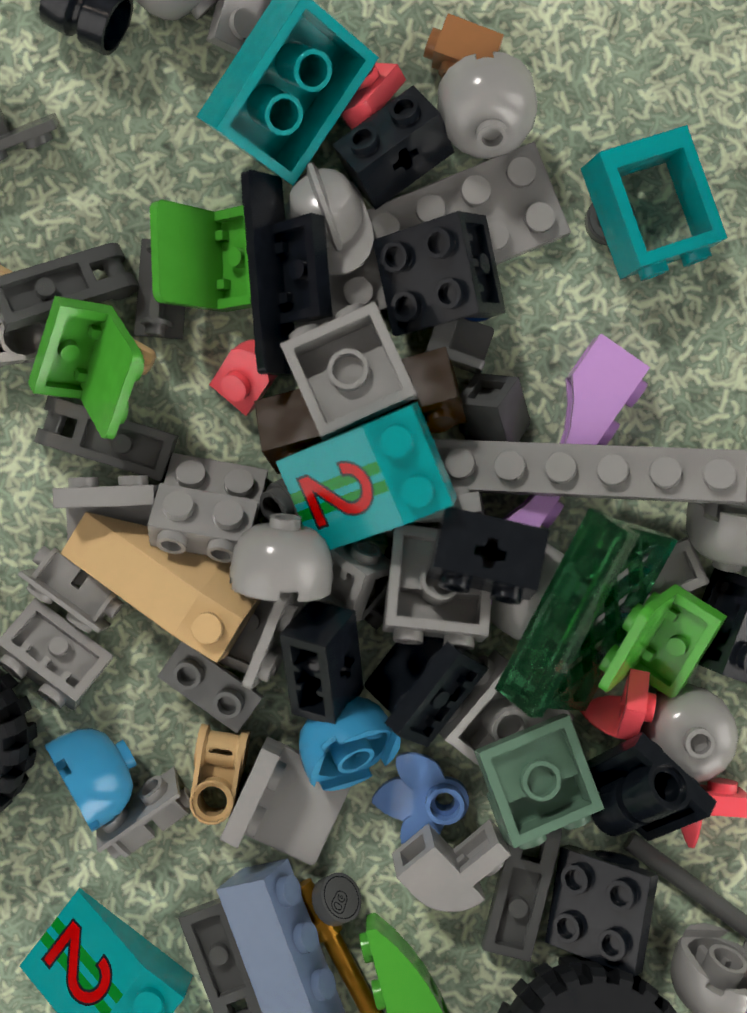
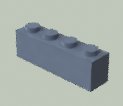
(278, 940)

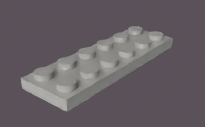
(507, 189)

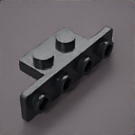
(284, 269)

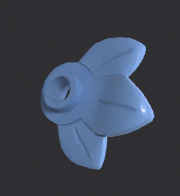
(414, 794)

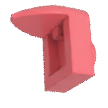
(373, 93)
(239, 379)
(624, 714)
(730, 803)

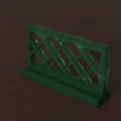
(580, 592)

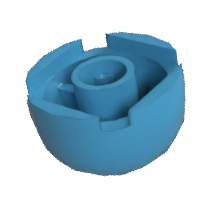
(344, 751)
(94, 773)

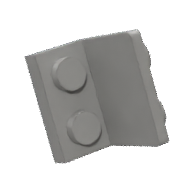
(283, 806)

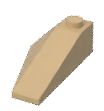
(178, 592)

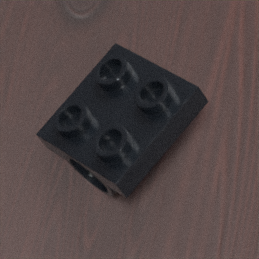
(645, 791)
(602, 907)

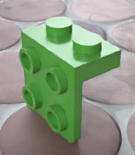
(199, 257)
(88, 358)
(663, 639)

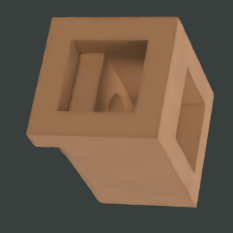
(458, 40)

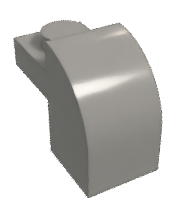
(448, 876)

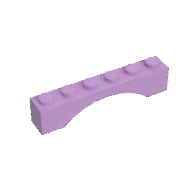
(595, 392)

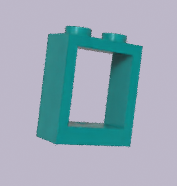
(616, 215)

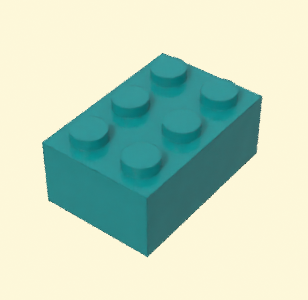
(288, 86)

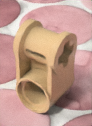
(220, 764)

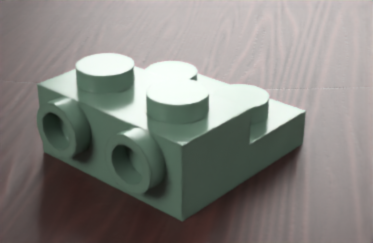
(538, 782)

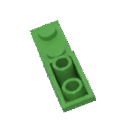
(402, 977)

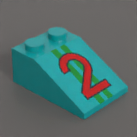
(369, 478)
(102, 965)

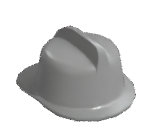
(344, 212)

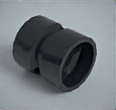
(96, 22)

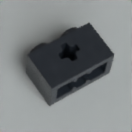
(394, 147)
(513, 547)
(322, 661)

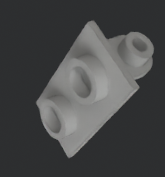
(54, 582)
(156, 801)

